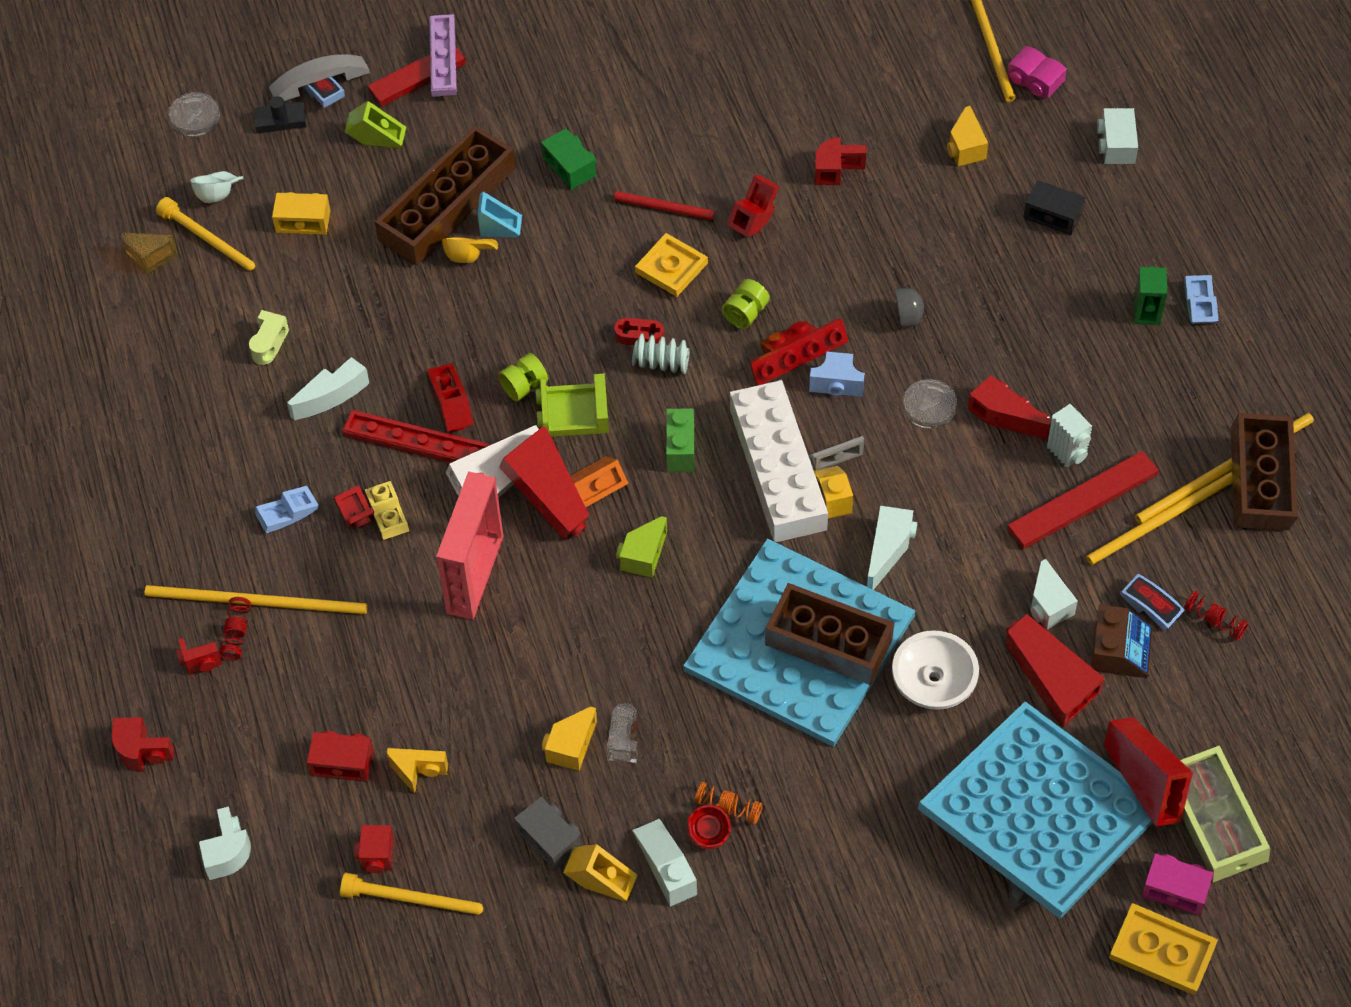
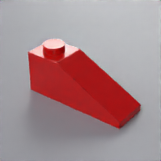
(450, 397)

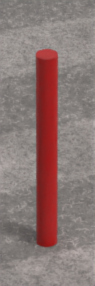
(664, 205)

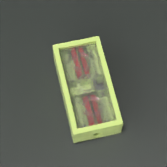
(1221, 817)

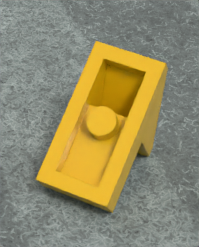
(409, 763)

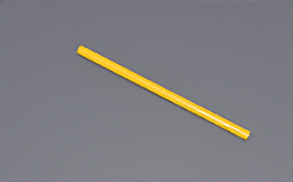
(993, 50)
(1203, 481)
(1159, 519)
(256, 599)

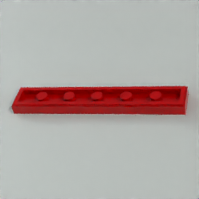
(409, 437)
(1082, 500)

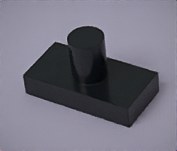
(279, 116)

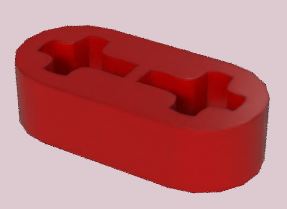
(637, 327)

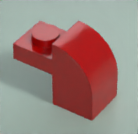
(833, 157)
(756, 209)
(134, 747)

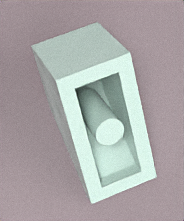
(1051, 598)

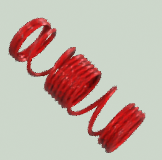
(1215, 615)
(234, 628)

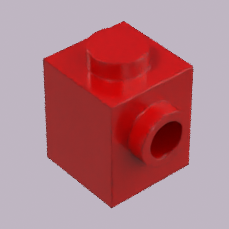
(375, 848)

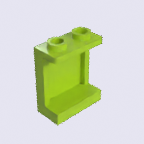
(573, 408)

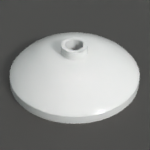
(938, 656)

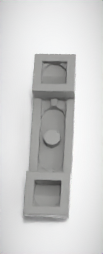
(316, 70)

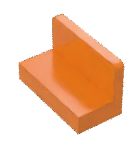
(599, 480)

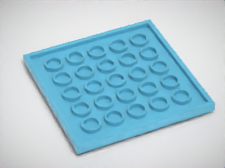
(786, 687)
(1039, 809)

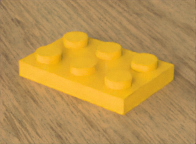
(1163, 949)

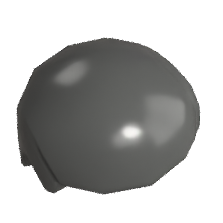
(909, 306)

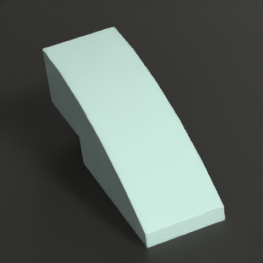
(329, 390)

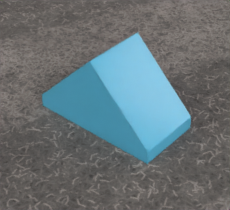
(497, 219)

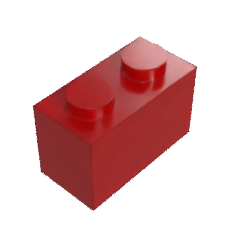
(340, 756)

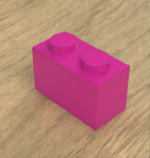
(1177, 884)

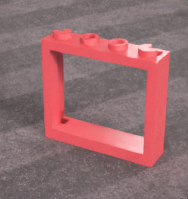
(470, 545)

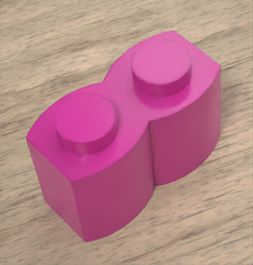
(1036, 72)

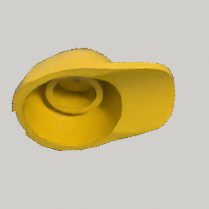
(466, 249)

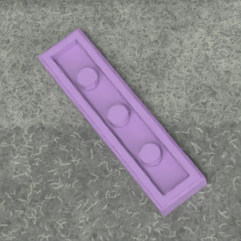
(443, 55)

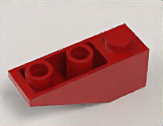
(1005, 409)

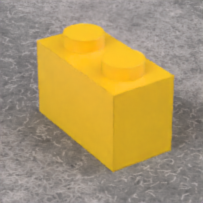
(301, 213)

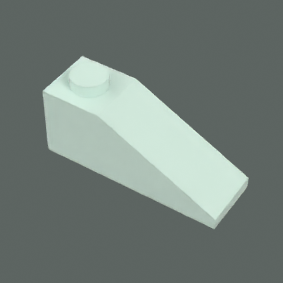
(890, 541)
(666, 862)

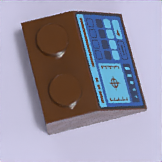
(1121, 642)

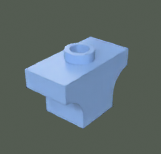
(837, 376)

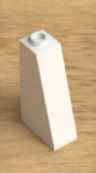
(488, 462)

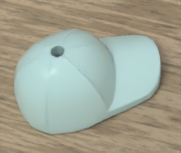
(214, 186)

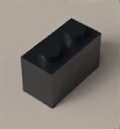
(1054, 207)

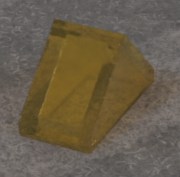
(149, 250)

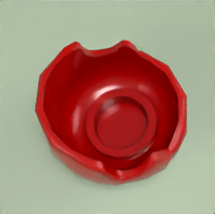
(708, 827)

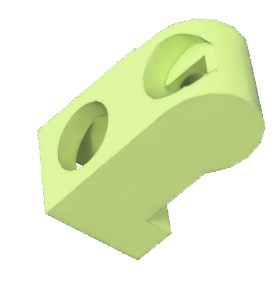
(269, 337)

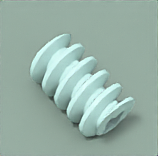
(661, 354)

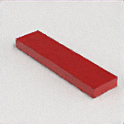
(406, 80)

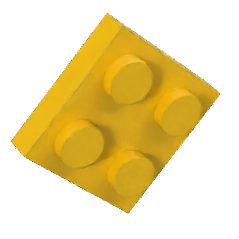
(671, 264)

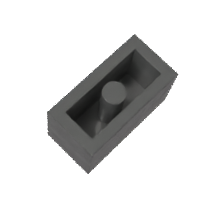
(548, 832)

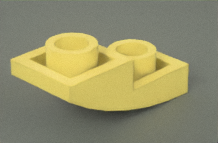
(387, 510)

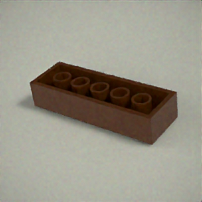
(445, 195)

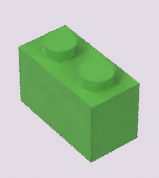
(680, 440)

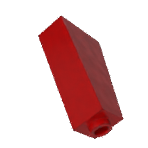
(546, 483)
(1053, 669)
(1149, 769)

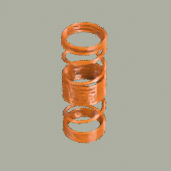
(728, 803)

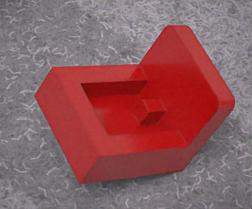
(354, 507)
(200, 658)

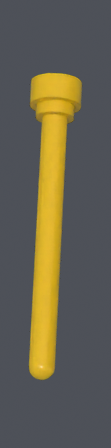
(169, 210)
(354, 886)

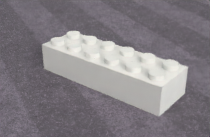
(778, 461)

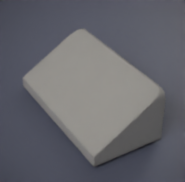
(837, 453)

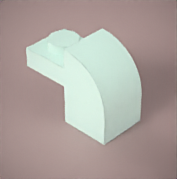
(227, 852)

